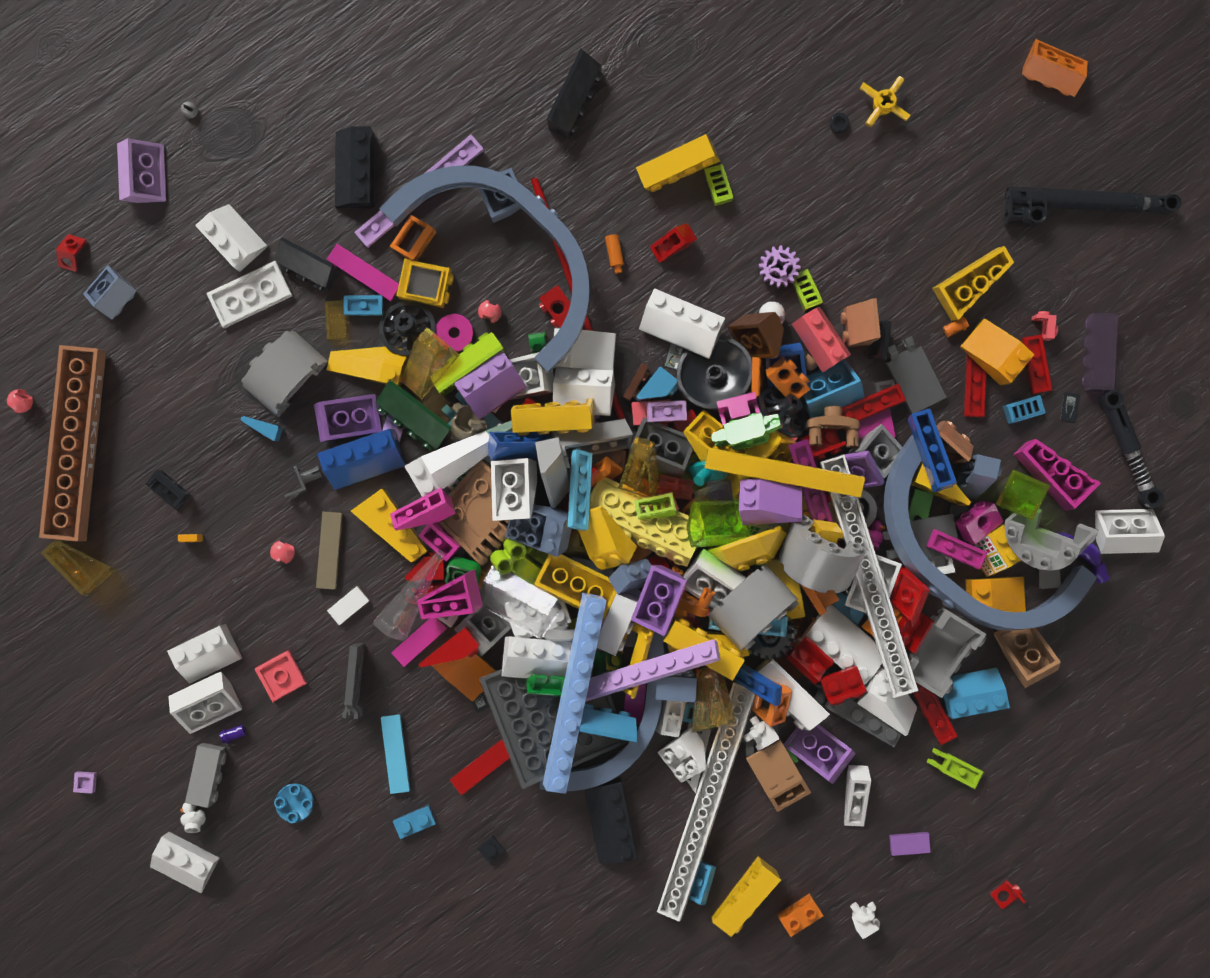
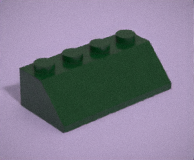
(413, 417)

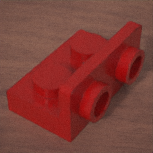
(830, 444)
(914, 633)
(810, 660)
(843, 685)

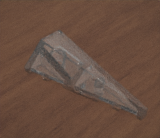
(401, 612)

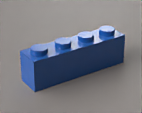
(931, 450)

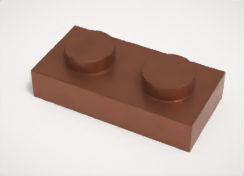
(633, 389)

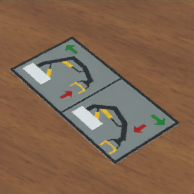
(673, 356)

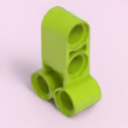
(515, 560)

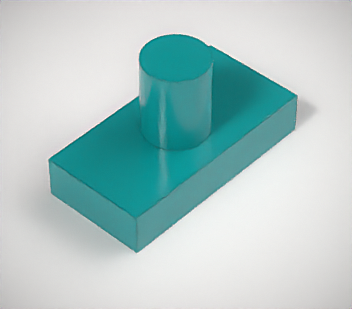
(701, 474)

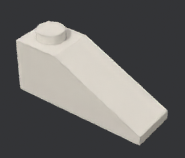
(857, 795)

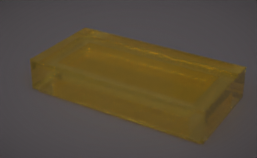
(335, 320)

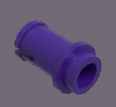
(232, 734)

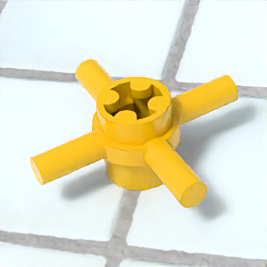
(887, 95)

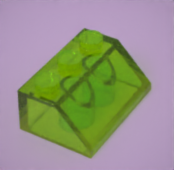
(715, 523)

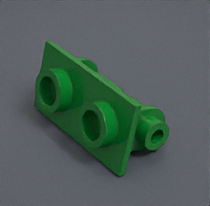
(540, 685)

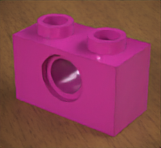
(978, 521)
(439, 538)

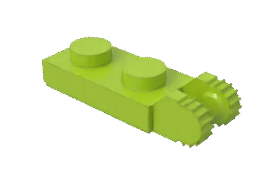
(957, 769)

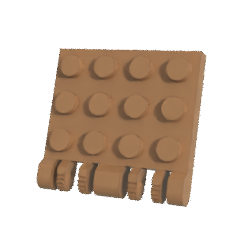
(473, 516)

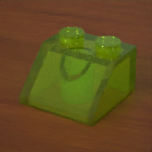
(1023, 495)

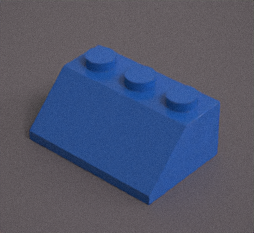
(514, 446)

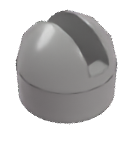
(187, 113)

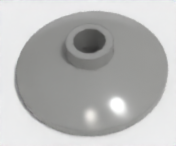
(560, 634)

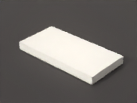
(249, 294)

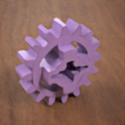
(777, 259)

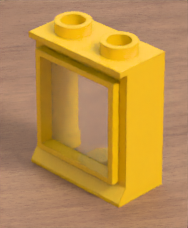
(425, 283)

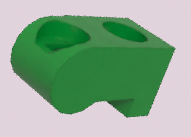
(537, 341)

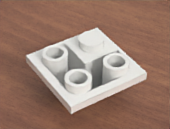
(685, 755)

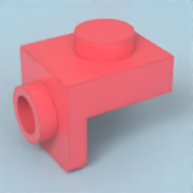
(1049, 326)

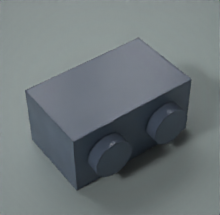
(630, 576)

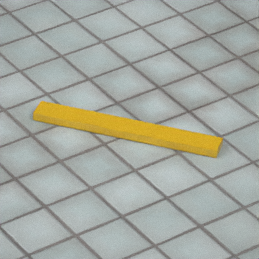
(784, 472)

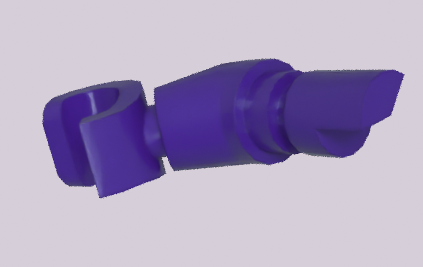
(1092, 556)

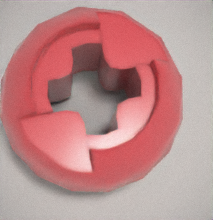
(489, 311)
(19, 401)
(282, 552)

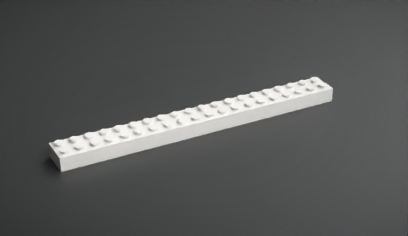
(873, 588)
(706, 806)

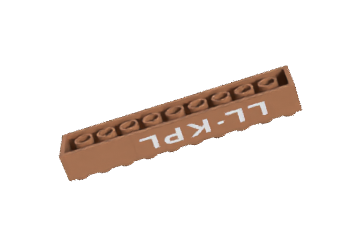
(72, 443)

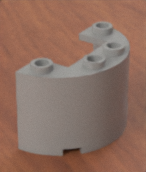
(282, 371)
(1043, 547)
(818, 562)
(753, 607)
(943, 650)

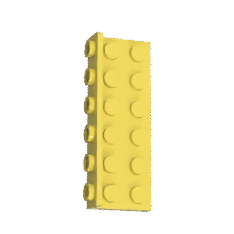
(662, 535)

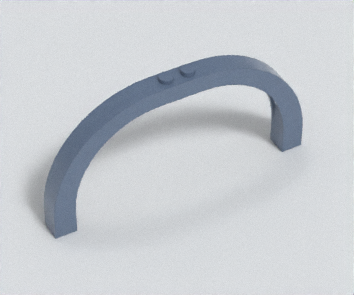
(452, 177)
(954, 597)
(605, 771)

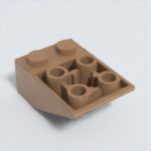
(778, 775)

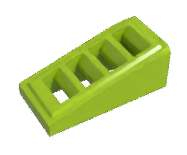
(721, 199)
(815, 293)
(660, 499)

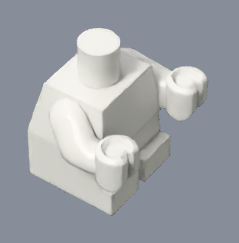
(761, 733)
(864, 919)

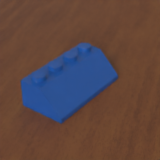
(362, 459)

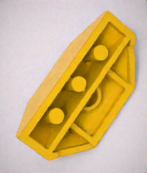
(751, 550)

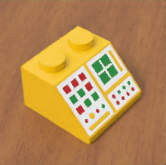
(999, 554)

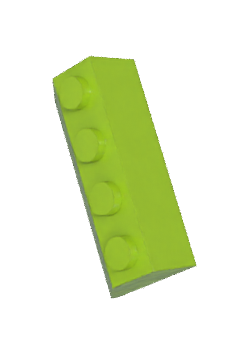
(469, 360)

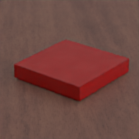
(909, 595)

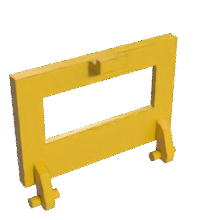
(640, 651)

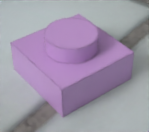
(84, 782)

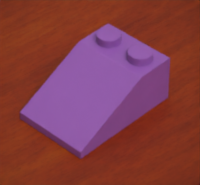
(347, 417)
(769, 502)
(820, 751)

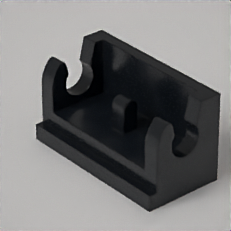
(168, 489)

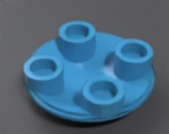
(294, 803)

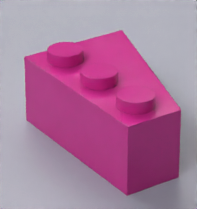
(452, 599)

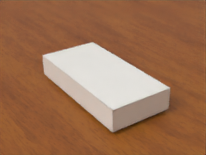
(348, 605)

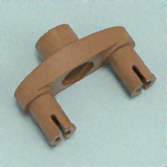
(833, 420)

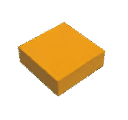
(190, 538)

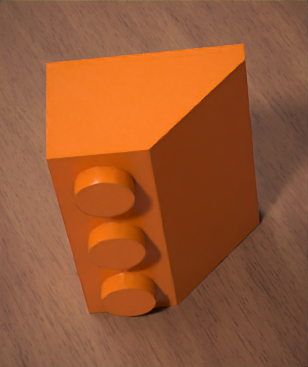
(1055, 68)

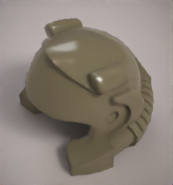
(466, 422)

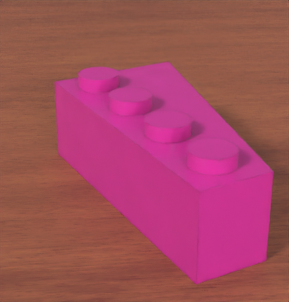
(1067, 483)

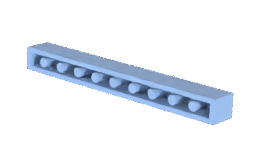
(574, 693)

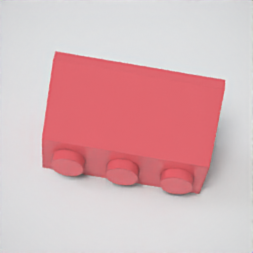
(821, 339)

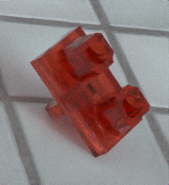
(678, 487)

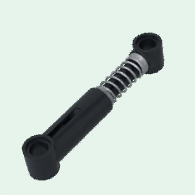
(1130, 446)

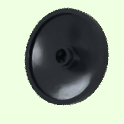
(717, 378)

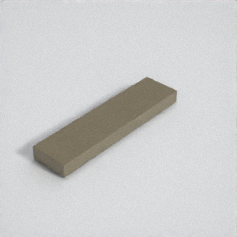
(329, 550)

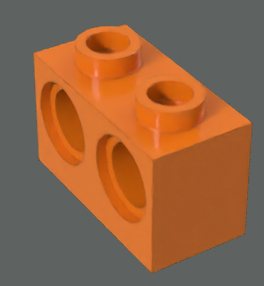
(784, 382)
(800, 915)

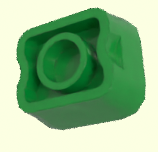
(459, 566)

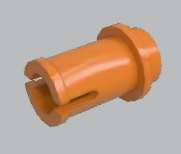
(955, 327)

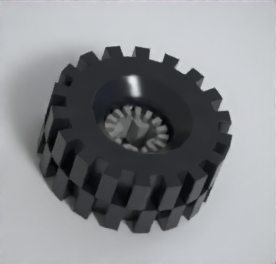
(775, 647)

